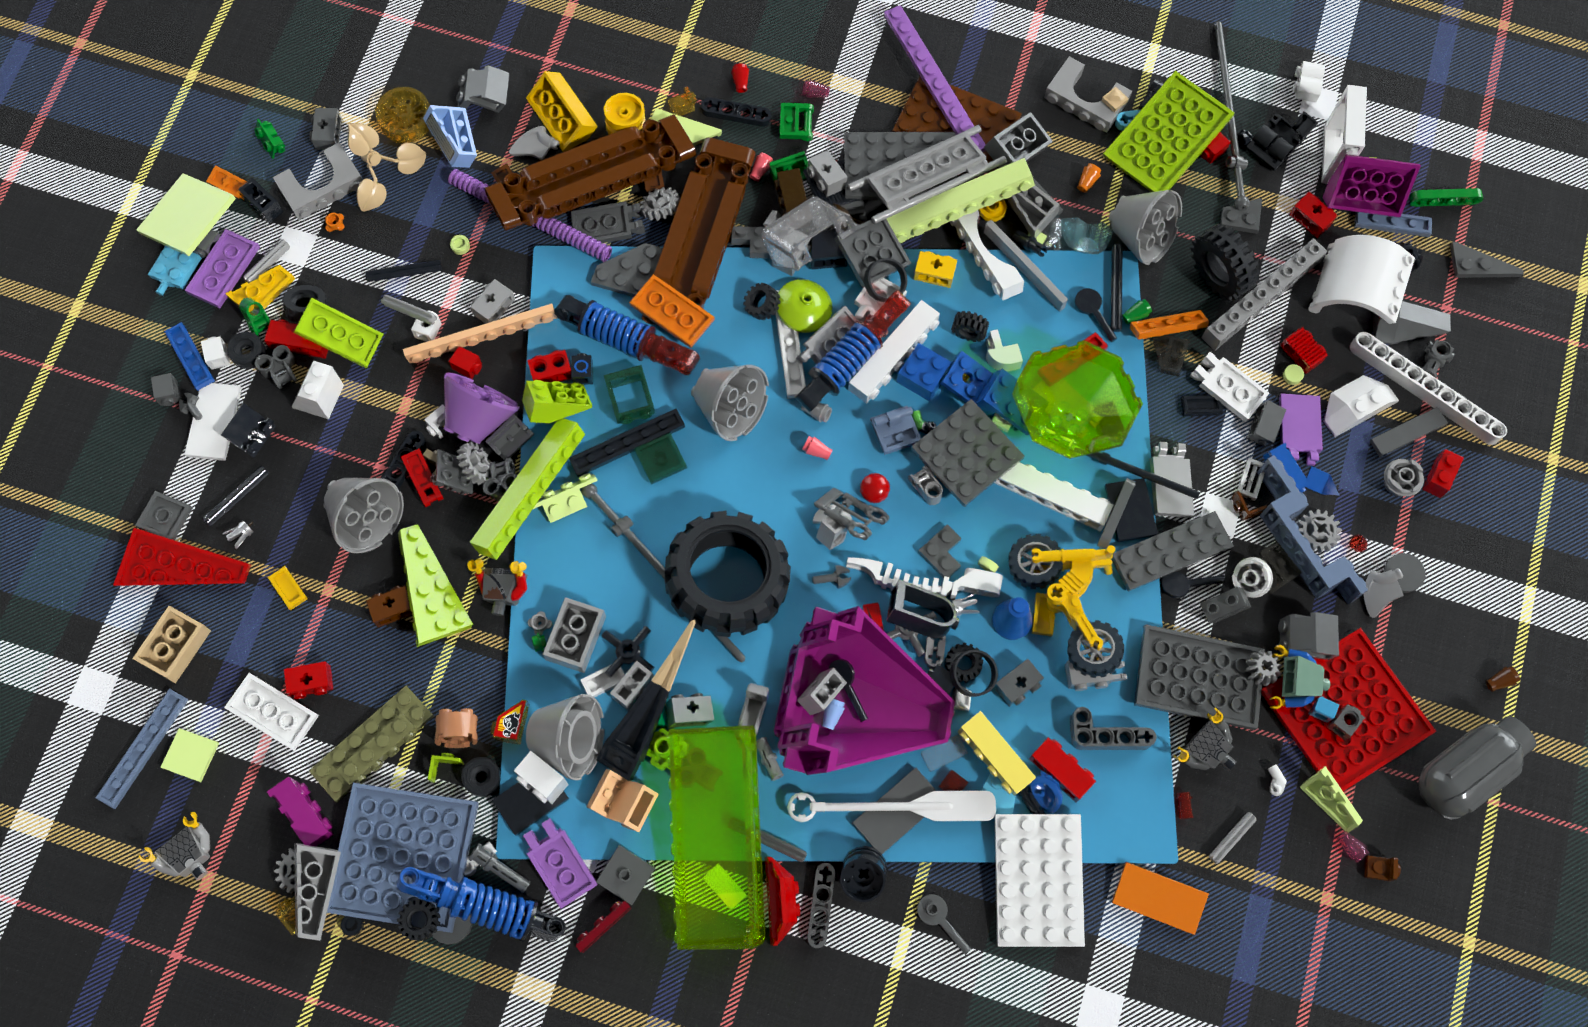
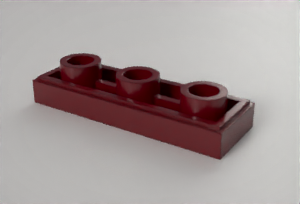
(602, 925)

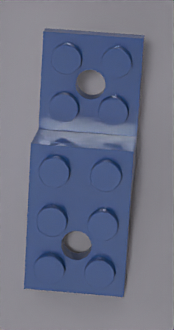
(988, 390)

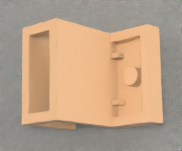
(622, 800)

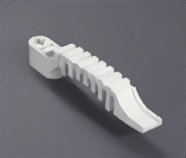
(973, 581)

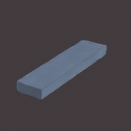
(1405, 224)

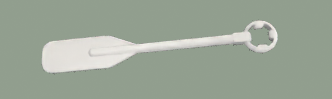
(934, 806)

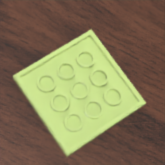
(186, 214)

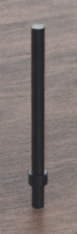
(1104, 458)

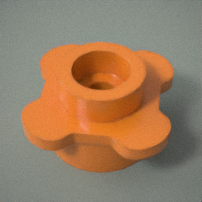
(334, 217)

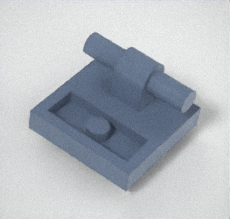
(895, 429)

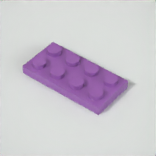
(222, 268)

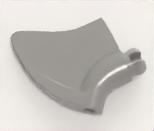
(534, 143)
(1382, 590)

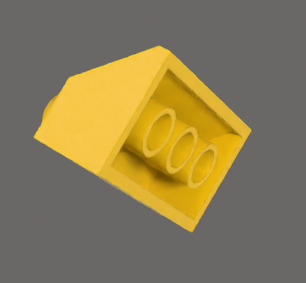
(561, 111)

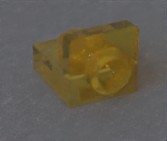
(683, 103)
(286, 914)

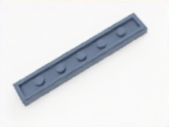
(141, 749)

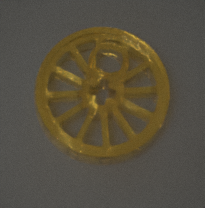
(402, 114)

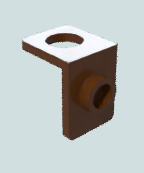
(1241, 508)

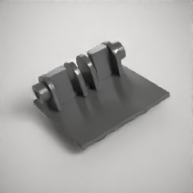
(450, 474)

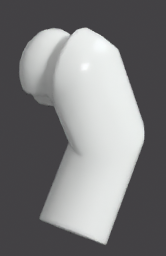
(1278, 782)

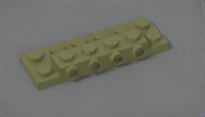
(371, 744)

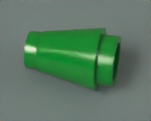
(1138, 311)

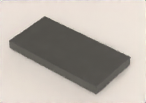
(885, 828)

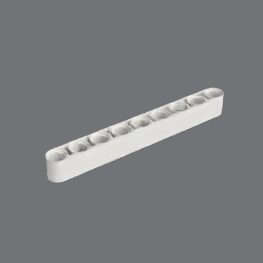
(1437, 388)

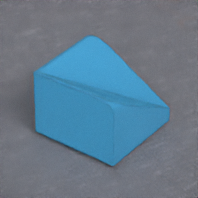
(1324, 709)

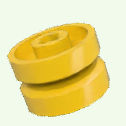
(623, 112)

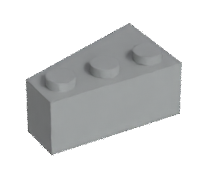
(1034, 209)

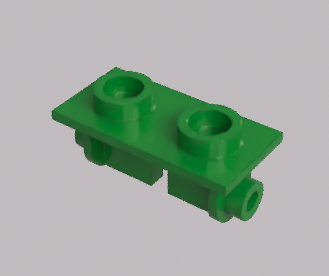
(266, 133)

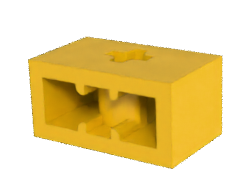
(927, 273)

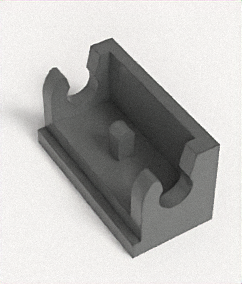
(1266, 423)
(509, 437)

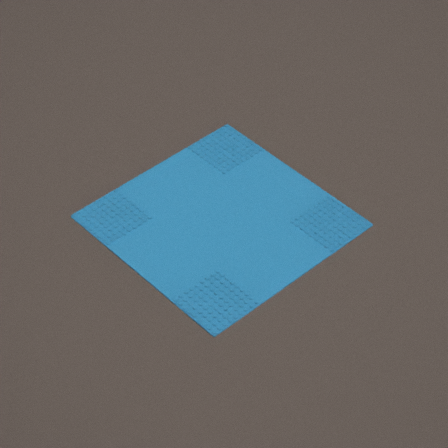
(769, 476)

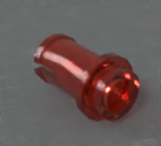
(1184, 804)

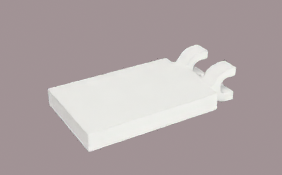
(1230, 386)

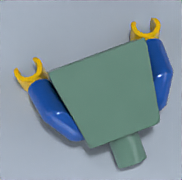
(1301, 679)

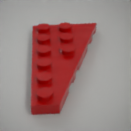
(164, 561)

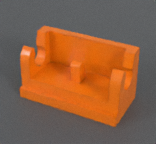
(226, 181)

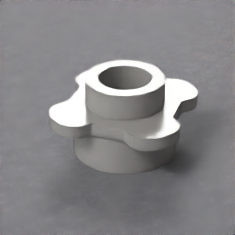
(539, 617)

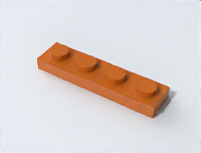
(1169, 324)

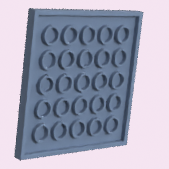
(396, 831)

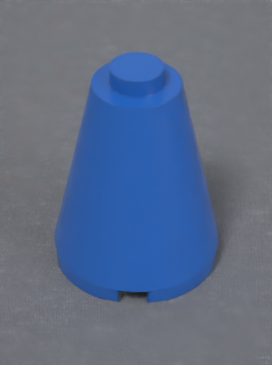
(1013, 618)

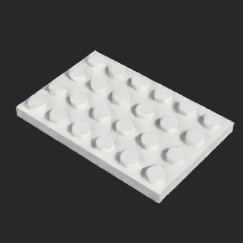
(1039, 880)

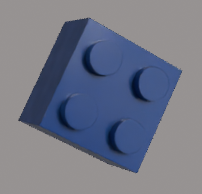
(923, 372)

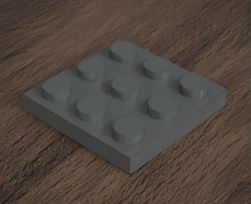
(870, 244)

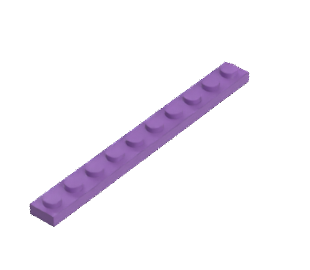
(930, 73)

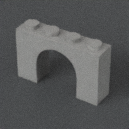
(1061, 93)
(305, 201)

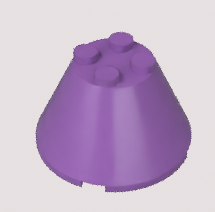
(474, 410)

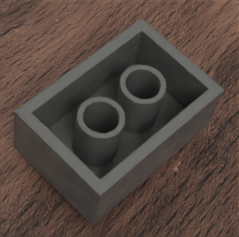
(1019, 141)

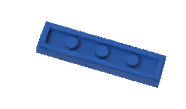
(189, 356)

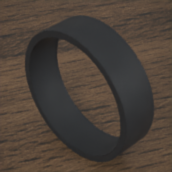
(903, 276)
(992, 664)

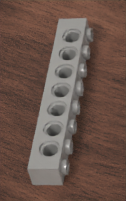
(1264, 294)

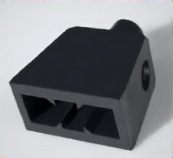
(826, 251)

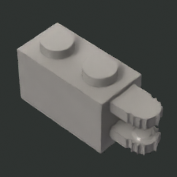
(1081, 682)

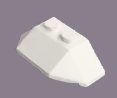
(1357, 403)

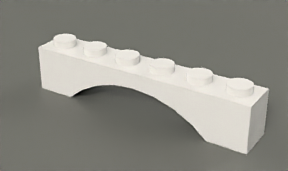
(1003, 277)

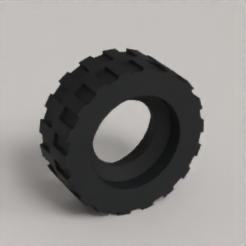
(301, 294)

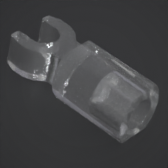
(1054, 234)

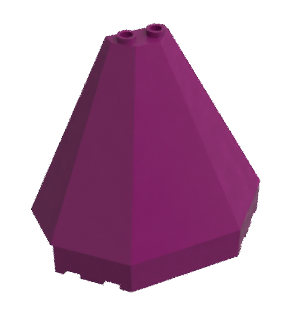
(898, 696)

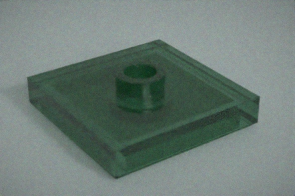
(660, 458)

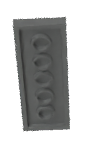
(1171, 551)

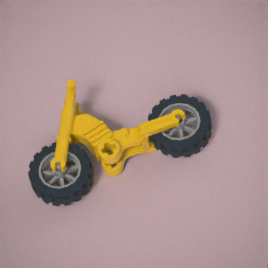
(1052, 561)

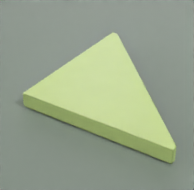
(695, 130)

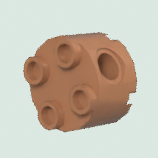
(456, 728)

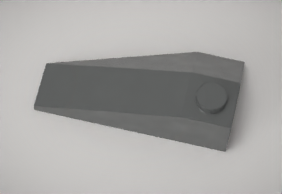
(1411, 323)

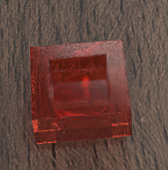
(953, 782)

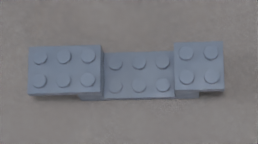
(1279, 519)

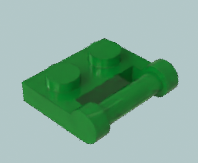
(790, 121)

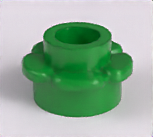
(538, 642)

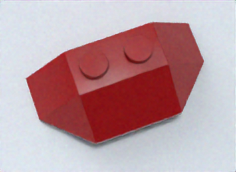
(781, 900)

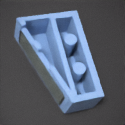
(452, 134)

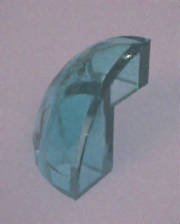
(1086, 237)

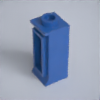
(1290, 465)

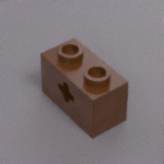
(380, 604)

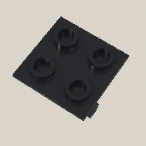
(248, 430)

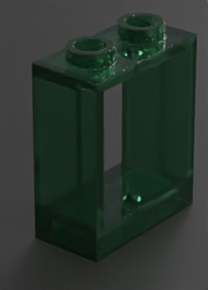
(626, 377)

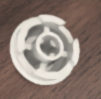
(1253, 576)

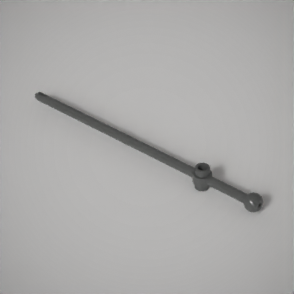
(1235, 161)
(622, 526)

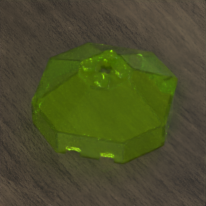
(1082, 383)

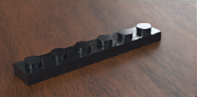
(626, 442)

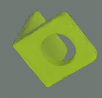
(444, 758)

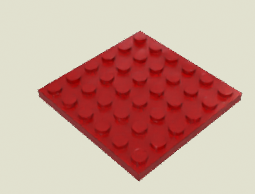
(1366, 682)

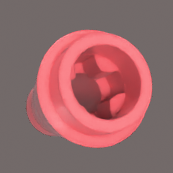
(760, 166)
(816, 448)

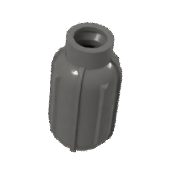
(1475, 767)

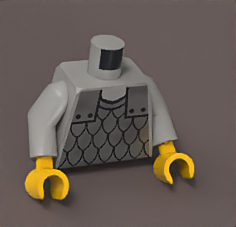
(183, 852)

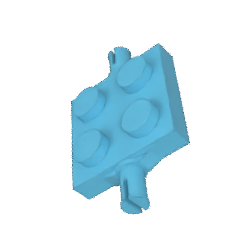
(173, 269)

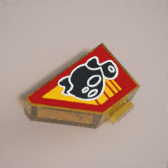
(511, 723)

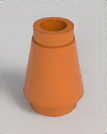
(1089, 176)

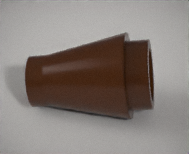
(1504, 678)

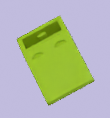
(554, 400)

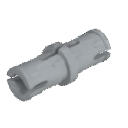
(769, 759)

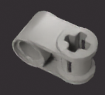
(925, 482)

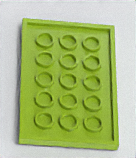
(1168, 134)

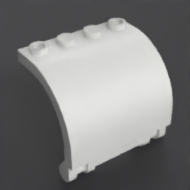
(1364, 274)

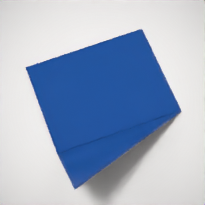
(1321, 482)

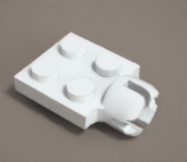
(868, 305)

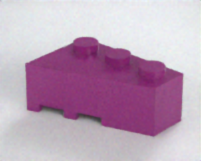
(301, 811)

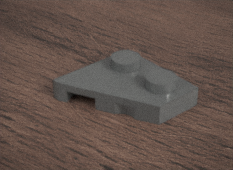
(1243, 220)

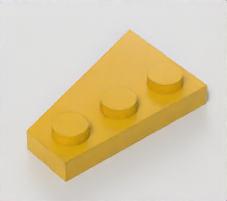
(263, 289)

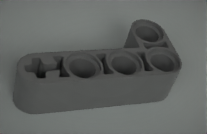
(1112, 734)

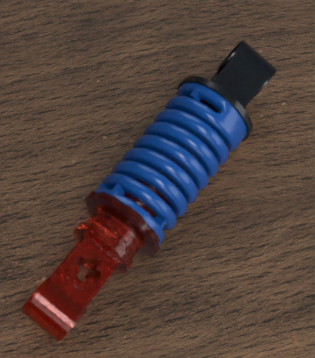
(625, 334)
(851, 352)

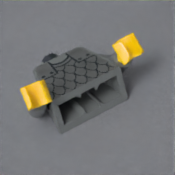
(1209, 745)

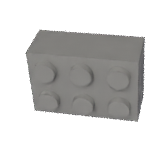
(574, 635)

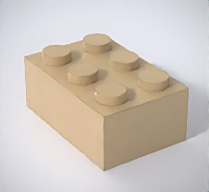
(172, 644)

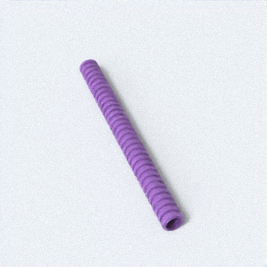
(550, 226)

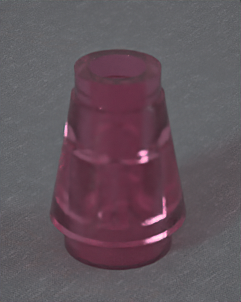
(813, 89)
(1353, 847)

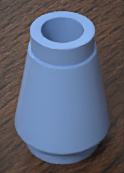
(833, 713)

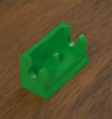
(788, 163)

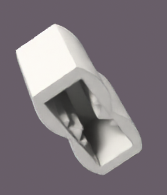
(1309, 81)

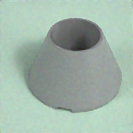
(568, 735)

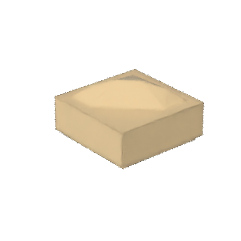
(1115, 99)

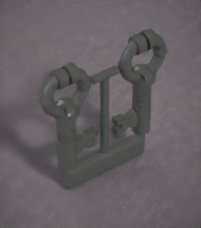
(835, 514)

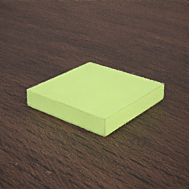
(189, 755)

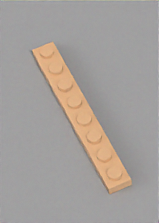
(480, 333)

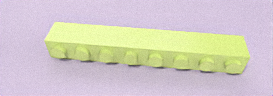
(962, 200)

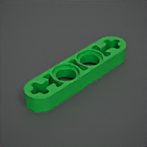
(1446, 197)

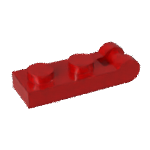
(421, 476)

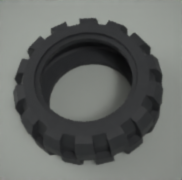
(735, 532)

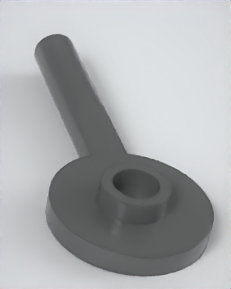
(933, 911)

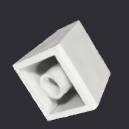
(319, 391)

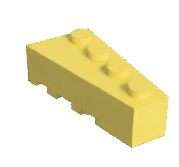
(996, 754)

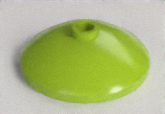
(802, 314)

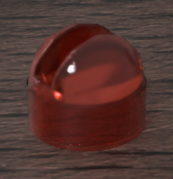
(1358, 543)

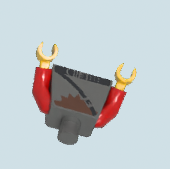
(500, 585)

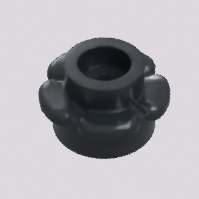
(1244, 138)

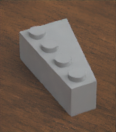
(313, 887)

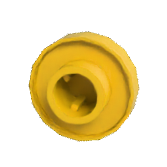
(994, 212)

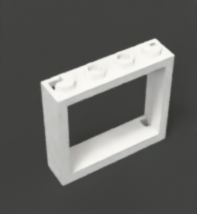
(1346, 117)

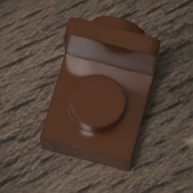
(654, 183)
(1382, 868)

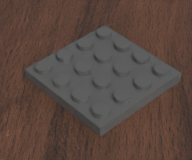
(967, 452)

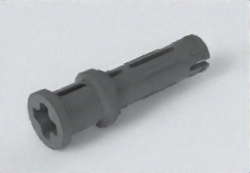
(491, 862)

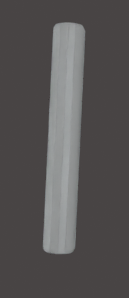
(409, 309)

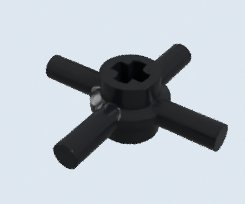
(627, 645)

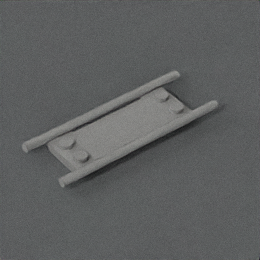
(926, 169)

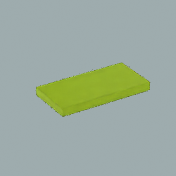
(338, 333)

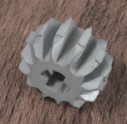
(1271, 670)

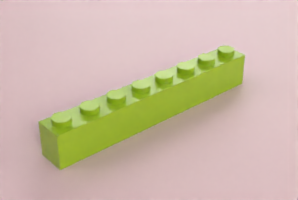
(527, 488)

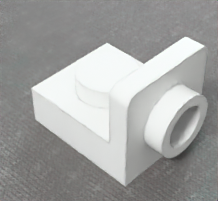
(435, 420)

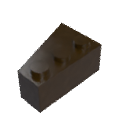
(790, 189)

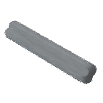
(267, 261)
(1232, 838)

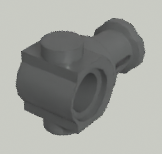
(1436, 360)

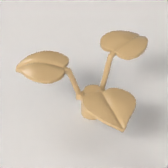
(360, 142)

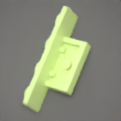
(565, 500)

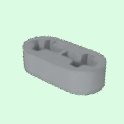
(929, 651)

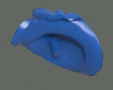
(1046, 792)

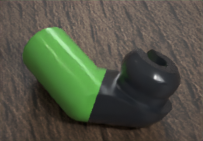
(922, 426)

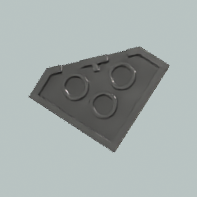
(628, 271)

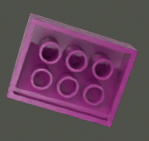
(1371, 185)

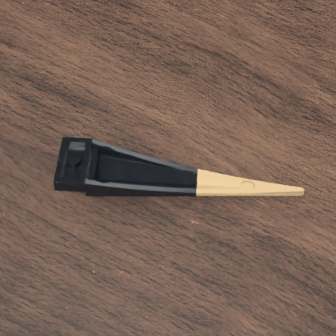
(632, 737)

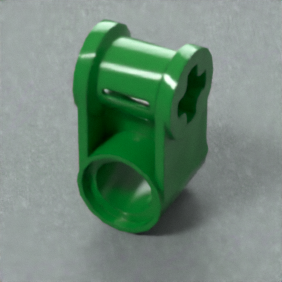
(256, 319)

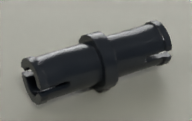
(1030, 243)

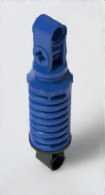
(488, 905)

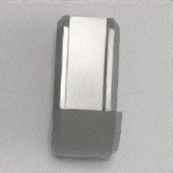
(754, 706)

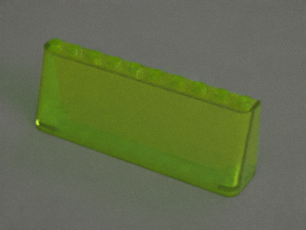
(716, 838)

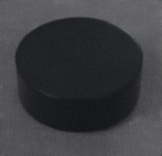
(352, 926)

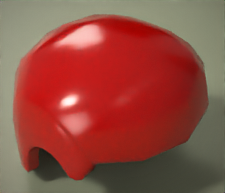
(875, 488)

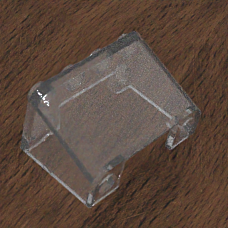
(792, 230)

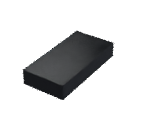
(1201, 406)

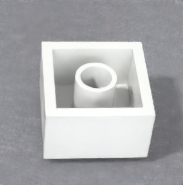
(541, 777)

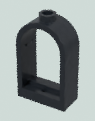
(924, 598)

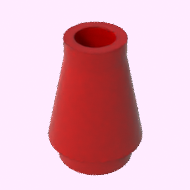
(740, 75)

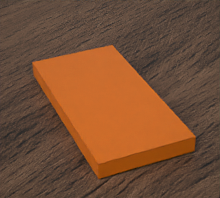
(672, 311)
(1160, 898)

